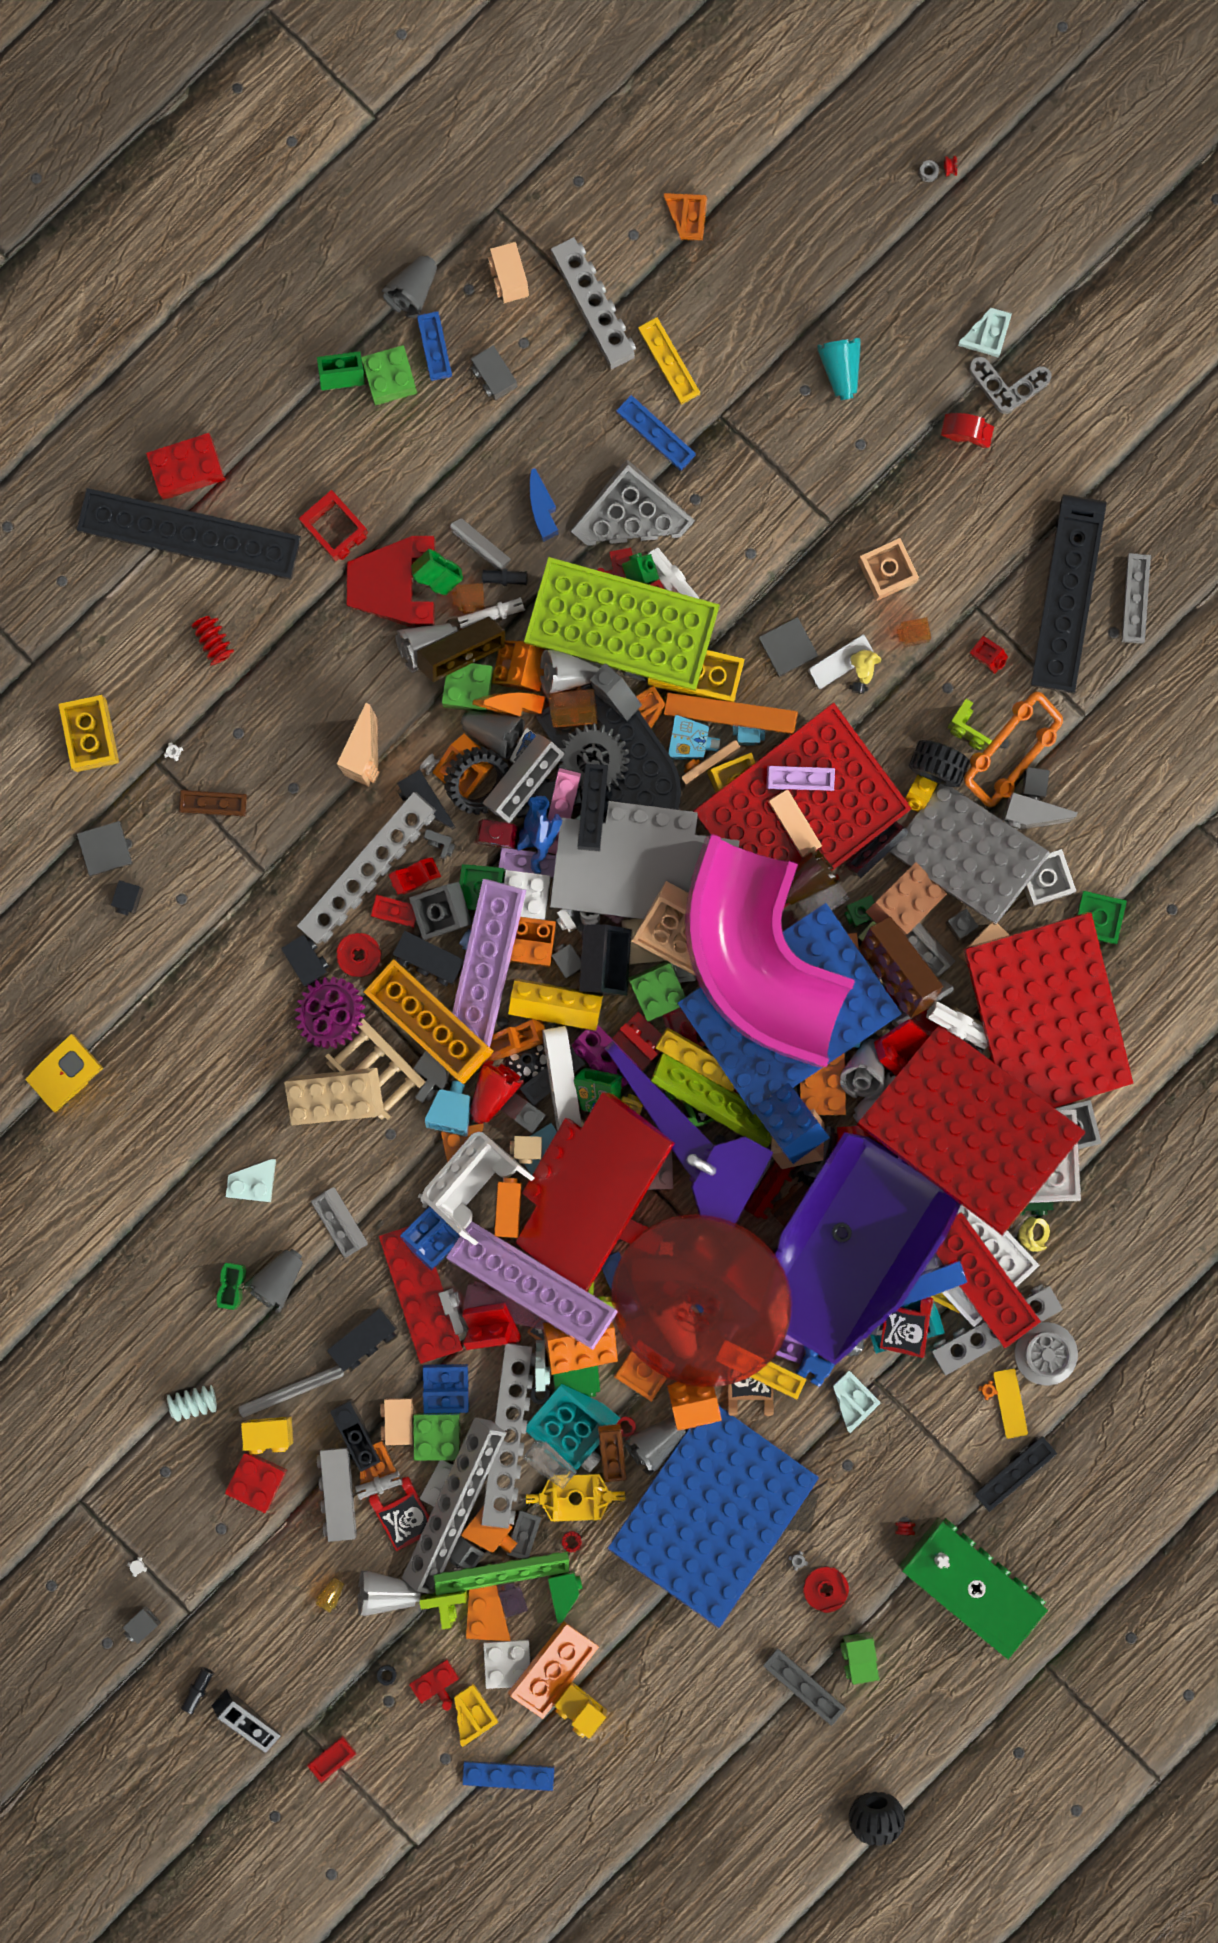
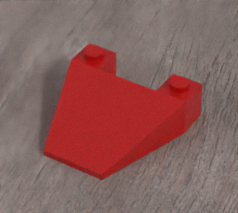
(384, 583)

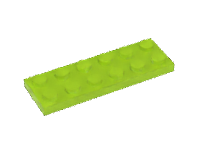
(709, 1098)

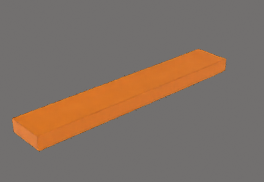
(731, 713)

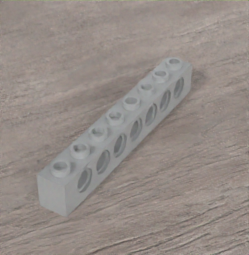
(311, 923)
(512, 1355)
(454, 1504)

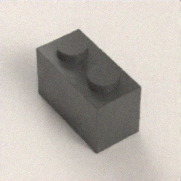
(494, 373)

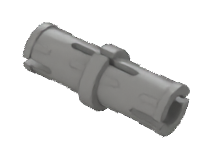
(378, 1485)

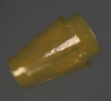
(330, 1595)

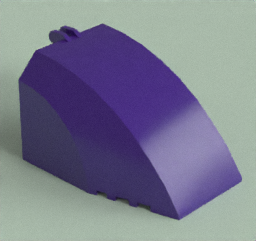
(856, 1284)

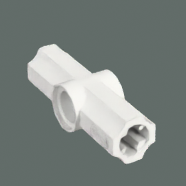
(670, 575)
(958, 1024)

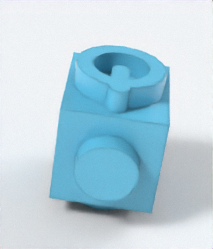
(748, 736)

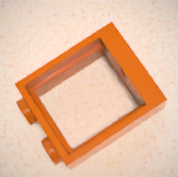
(508, 1208)

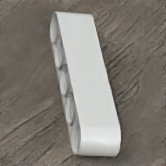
(561, 1075)

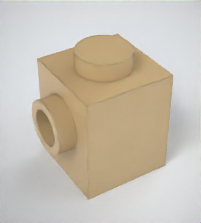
(526, 1148)

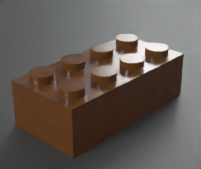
(900, 967)

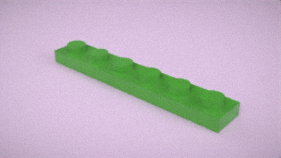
(501, 1573)

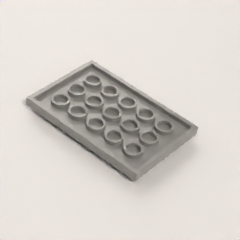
(970, 852)

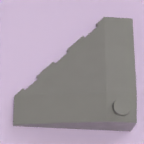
(631, 509)

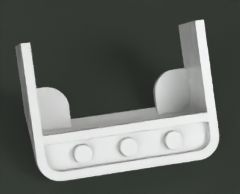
(464, 1177)

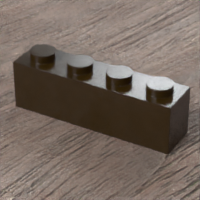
(460, 649)

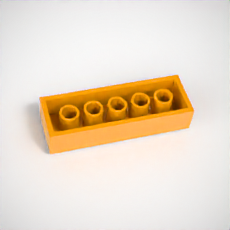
(428, 1021)

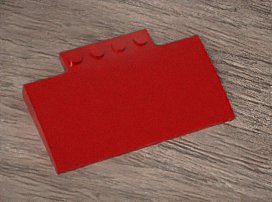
(590, 1188)

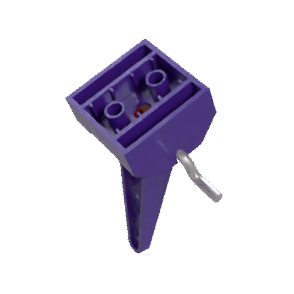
(720, 1173)

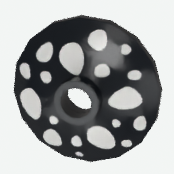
(528, 1071)

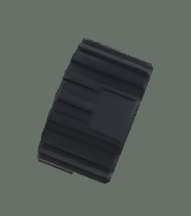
(834, 1232)
(543, 1401)
(391, 1669)

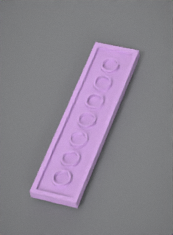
(488, 957)
(533, 1285)

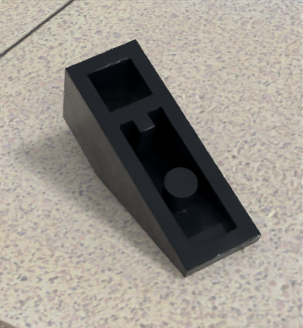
(417, 783)
(244, 1720)

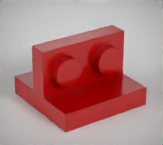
(639, 1040)
(489, 1326)

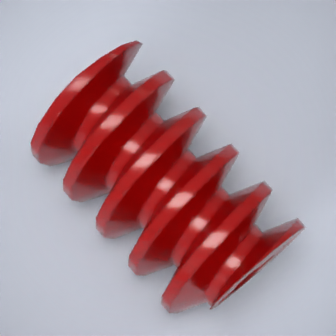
(212, 639)

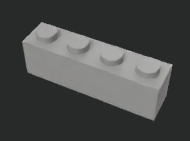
(523, 778)
(338, 1494)

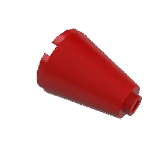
(493, 1090)

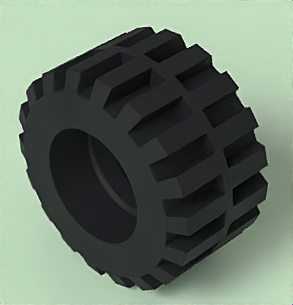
(939, 763)

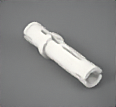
(495, 612)

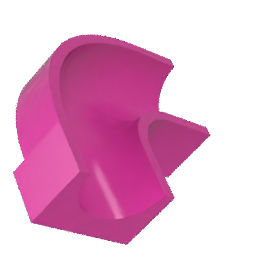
(744, 958)

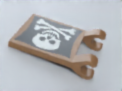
(750, 1390)

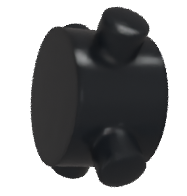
(858, 688)

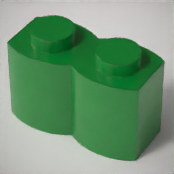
(436, 572)
(232, 1278)

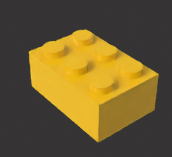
(88, 733)

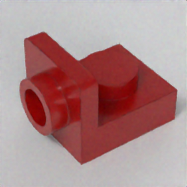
(989, 654)

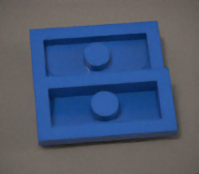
(430, 1238)
(445, 1388)

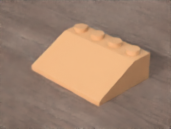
(360, 754)
(664, 927)

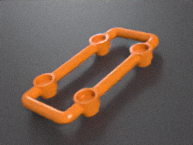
(1045, 737)

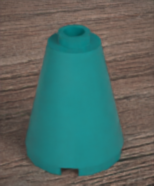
(842, 366)

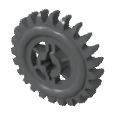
(595, 737)

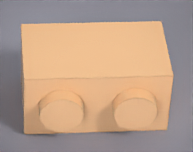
(398, 1421)

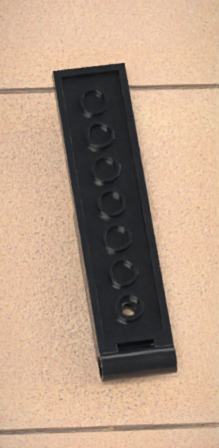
(1068, 593)

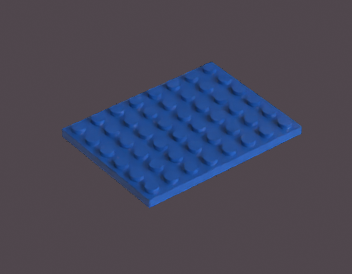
(866, 1009)
(713, 1515)

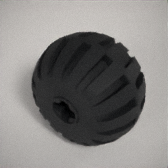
(876, 1818)

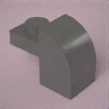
(435, 1075)

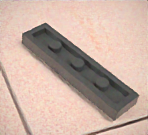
(804, 1686)

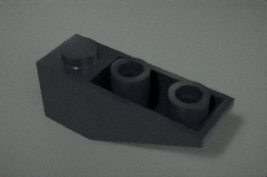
(355, 1435)

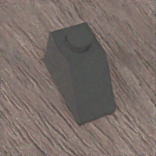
(523, 1112)

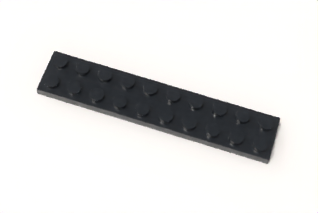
(189, 533)

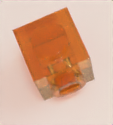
(469, 597)
(914, 632)

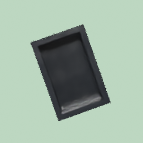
(605, 960)

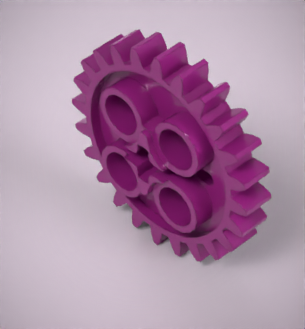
(330, 1012)

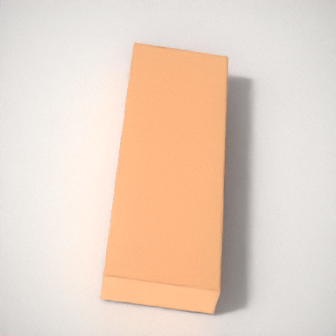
(710, 763)
(794, 822)

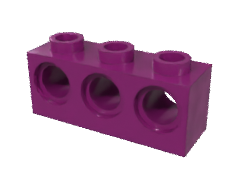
(593, 1054)

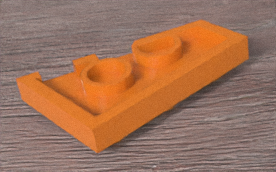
(486, 1615)

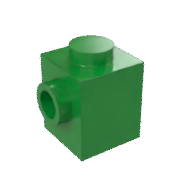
(640, 568)
(856, 911)

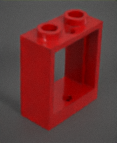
(318, 511)

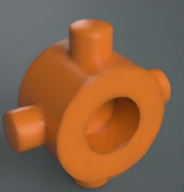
(692, 764)
(988, 1390)

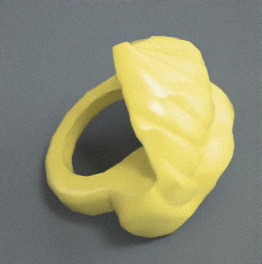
(864, 663)
(1025, 1234)

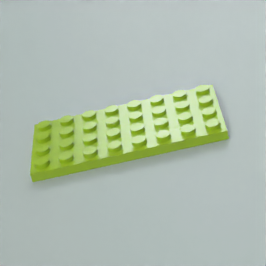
(622, 623)

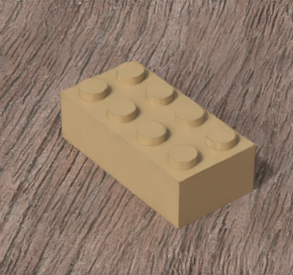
(334, 1096)

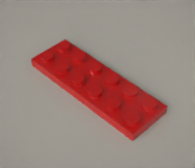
(987, 1283)
(420, 1301)

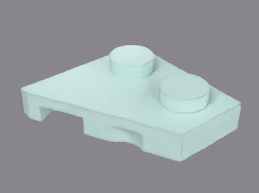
(988, 333)
(253, 1182)
(541, 1370)
(854, 1400)

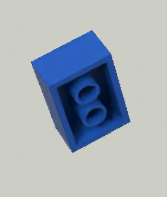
(791, 1123)

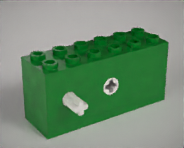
(999, 1606)

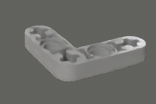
(1009, 393)

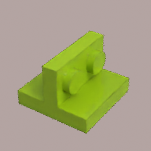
(445, 1603)

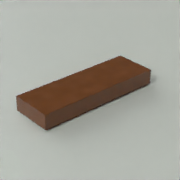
(213, 803)
(612, 1453)

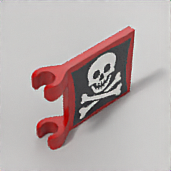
(907, 1330)
(403, 1518)

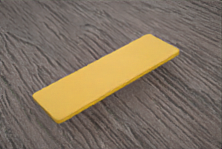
(1010, 1403)

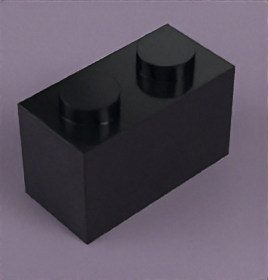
(305, 960)

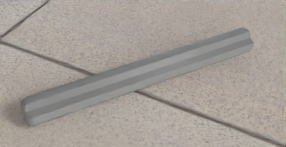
(290, 1391)

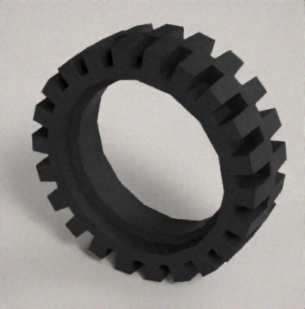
(460, 765)

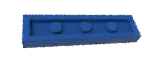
(656, 433)
(508, 1775)

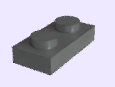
(525, 1534)

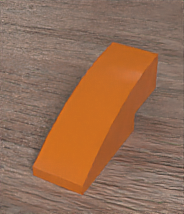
(511, 703)
(516, 1039)

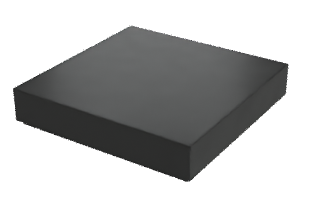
(788, 647)
(104, 848)

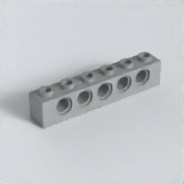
(573, 251)
(948, 1363)

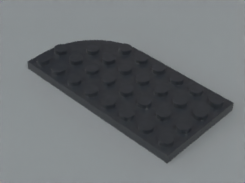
(651, 771)

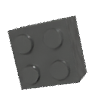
(441, 910)

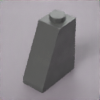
(615, 692)

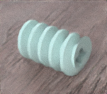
(192, 1404)

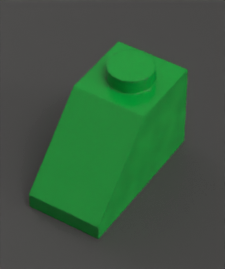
(564, 1592)

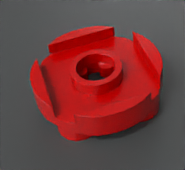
(371, 954)
(837, 1595)

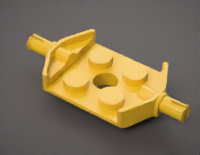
(593, 1504)

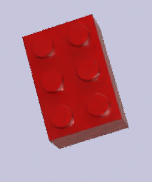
(185, 466)

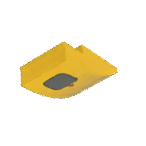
(64, 1073)

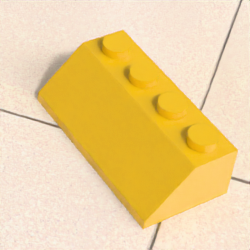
(555, 1004)

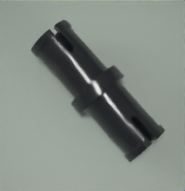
(504, 577)
(197, 1690)

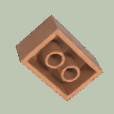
(908, 899)

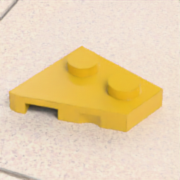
(473, 1714)

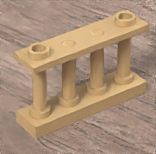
(380, 1049)

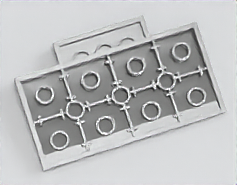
(636, 857)

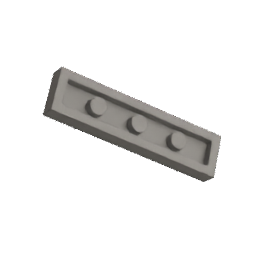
(1136, 598)

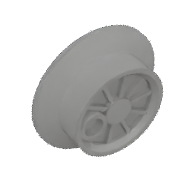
(1046, 1354)

